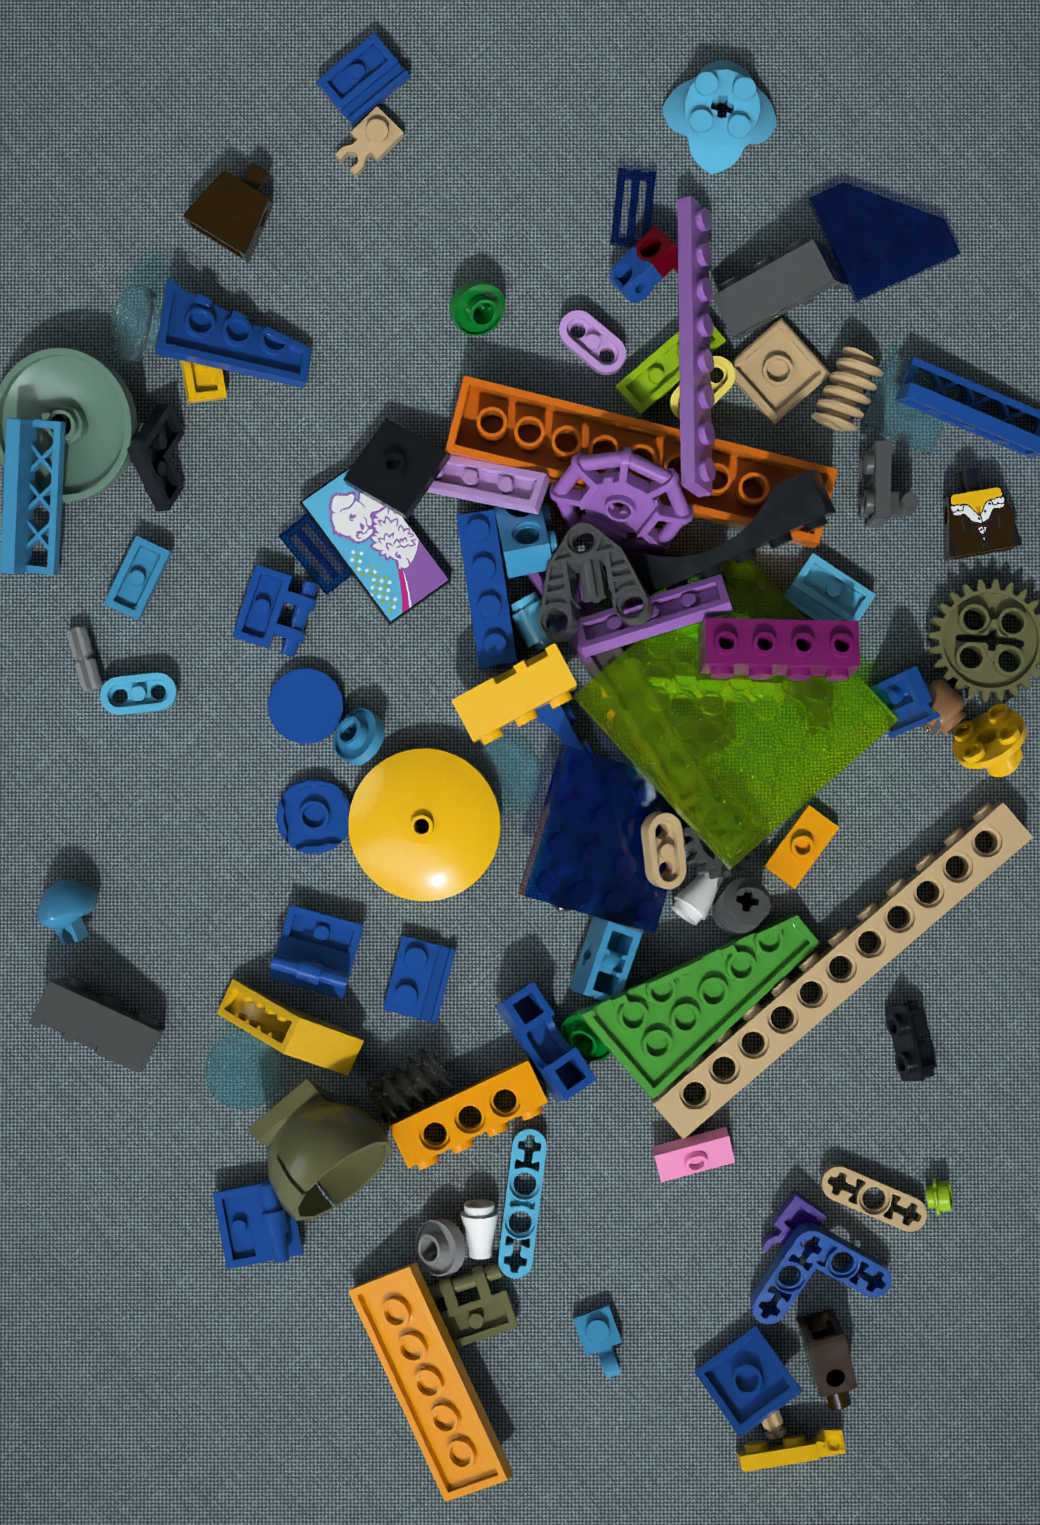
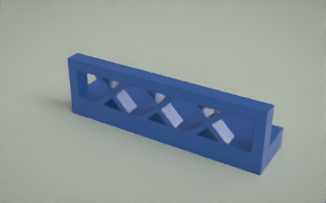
(970, 416)

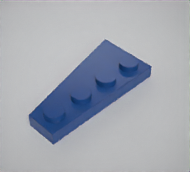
(216, 338)

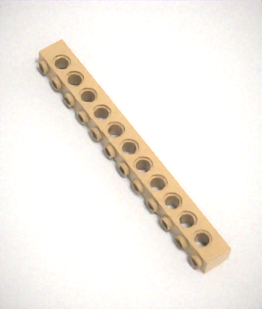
(1007, 838)

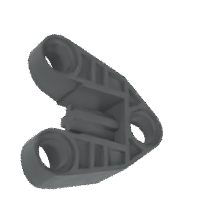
(561, 586)

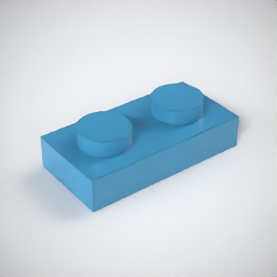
(137, 578)

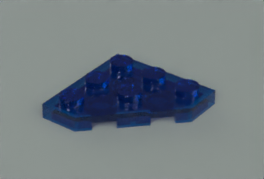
(879, 238)

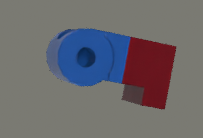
(645, 265)

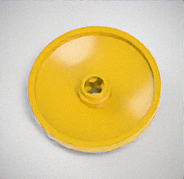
(460, 816)

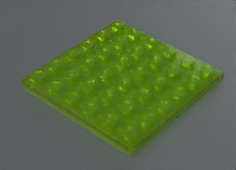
(738, 748)

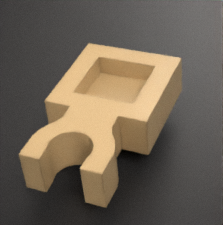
(372, 138)

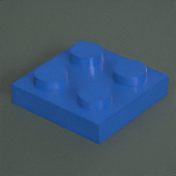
(748, 1381)

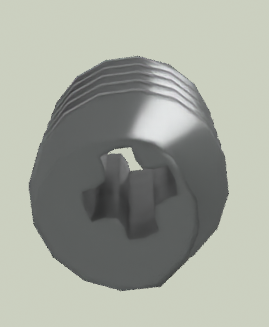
(741, 907)

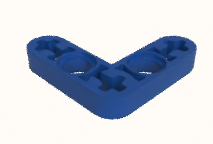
(815, 1258)

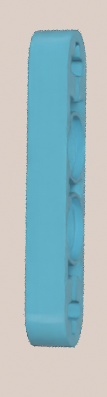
(522, 1202)

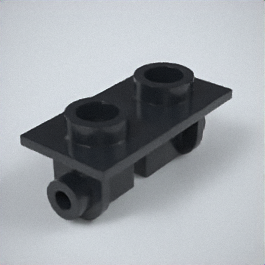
(912, 1058)

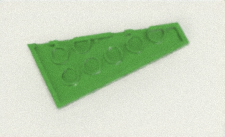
(681, 1012)

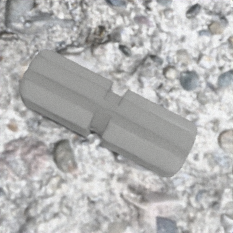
(82, 651)

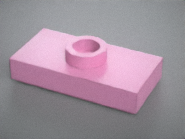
(693, 1154)

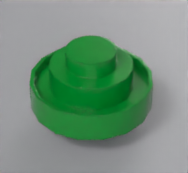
(477, 307)
(580, 1035)

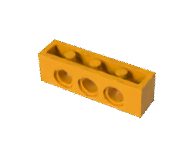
(410, 1129)

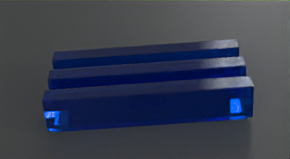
(635, 176)
(296, 528)

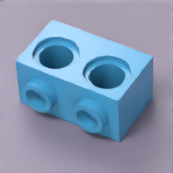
(525, 540)

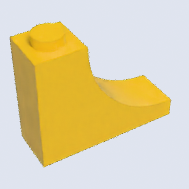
(290, 1029)

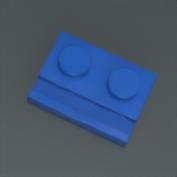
(363, 79)
(907, 699)
(419, 979)

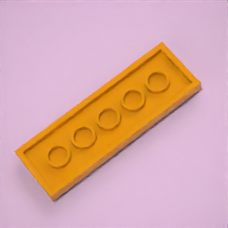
(430, 1382)

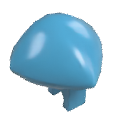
(64, 906)

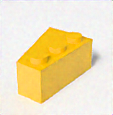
(515, 695)

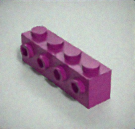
(778, 648)

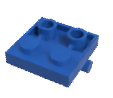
(316, 951)
(255, 1226)

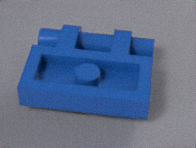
(264, 606)

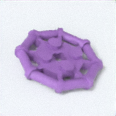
(617, 485)

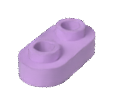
(595, 340)

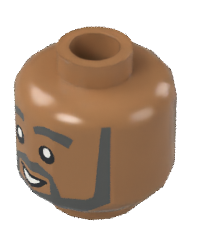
(948, 705)

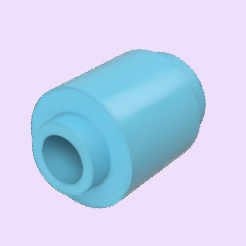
(526, 619)

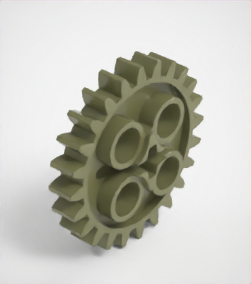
(991, 606)

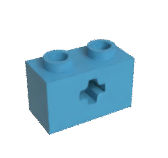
(605, 959)

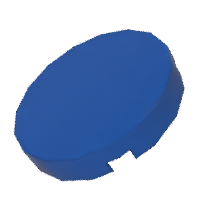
(305, 706)
(313, 816)

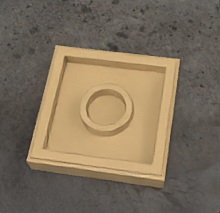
(778, 371)

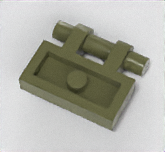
(478, 1317)

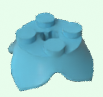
(714, 140)

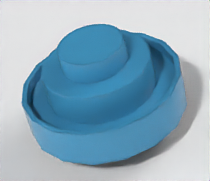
(359, 736)

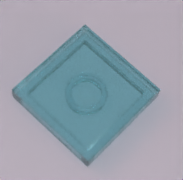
(901, 421)

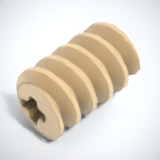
(847, 390)

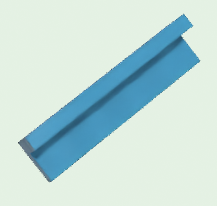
(19, 493)

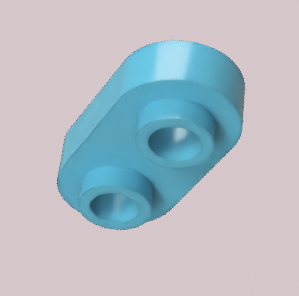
(139, 692)

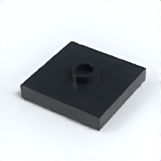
(396, 468)

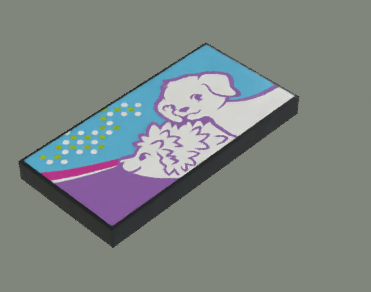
(375, 548)

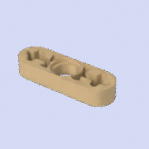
(895, 1218)

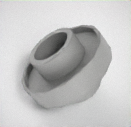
(440, 1247)

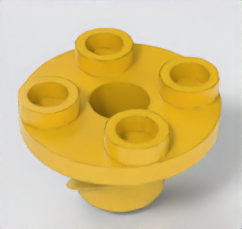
(991, 741)

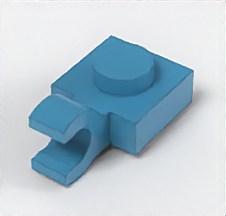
(598, 1334)

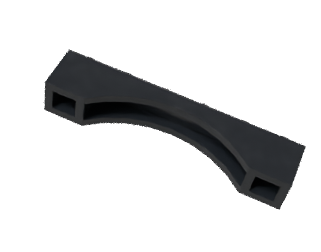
(789, 507)

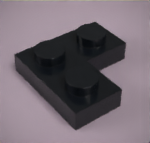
(151, 456)

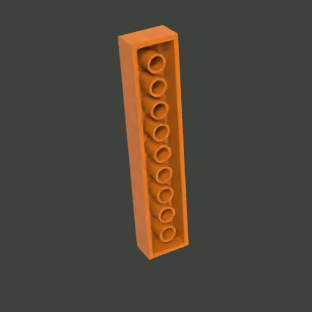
(545, 432)

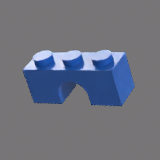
(552, 1057)

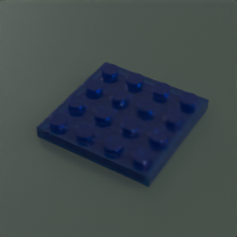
(591, 841)

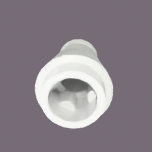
(696, 898)
(479, 1225)

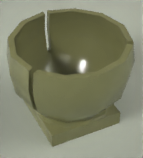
(320, 1143)

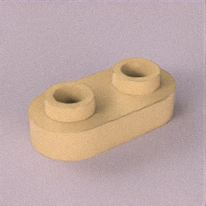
(665, 848)

